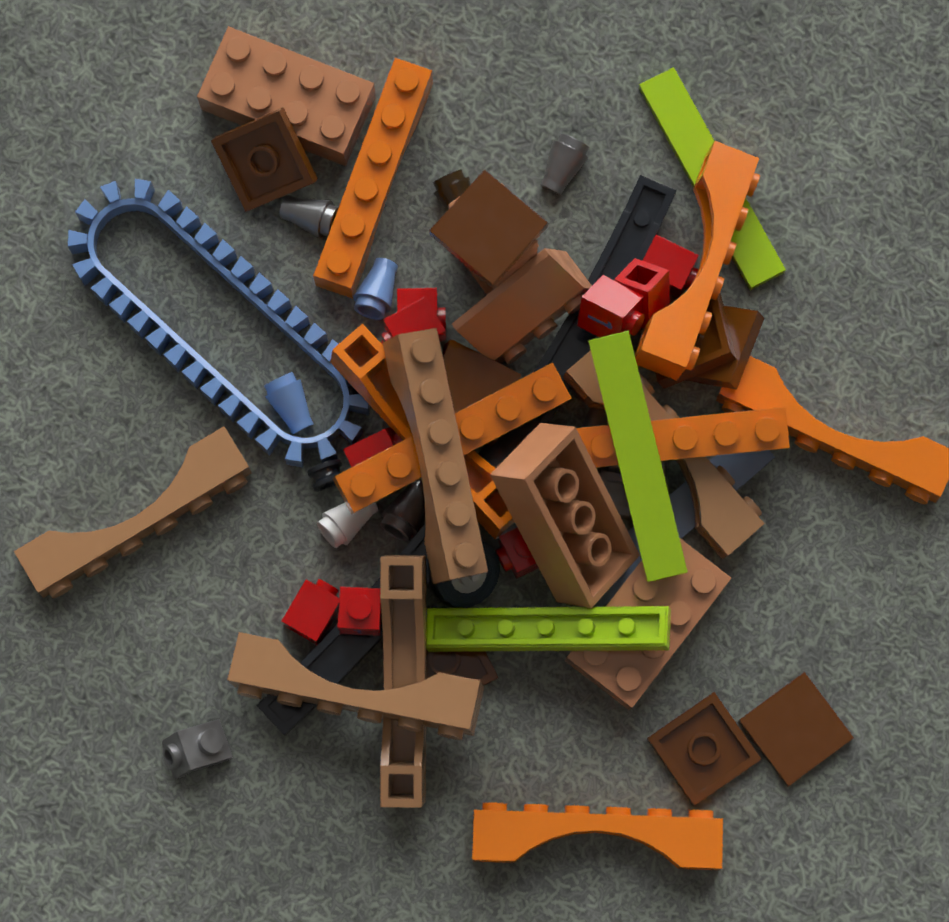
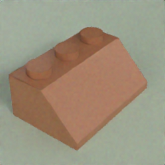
(524, 306)

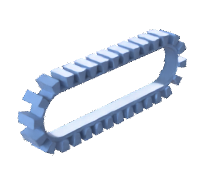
(178, 355)

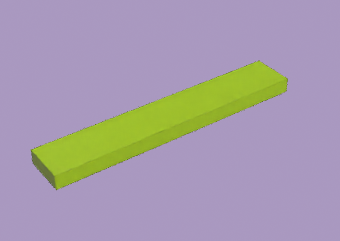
(691, 142)
(638, 456)
(548, 629)

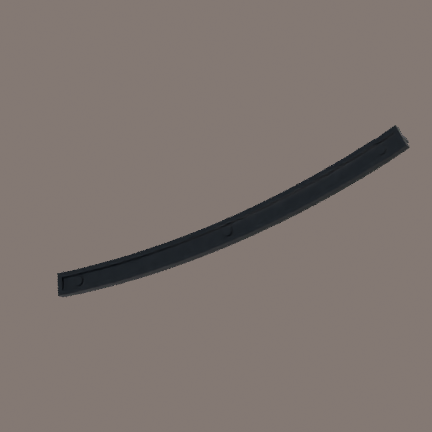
(630, 239)

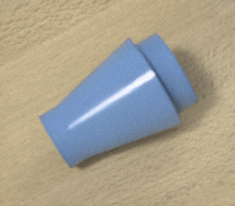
(376, 291)
(289, 402)

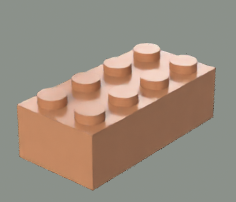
(259, 77)
(565, 514)
(688, 595)

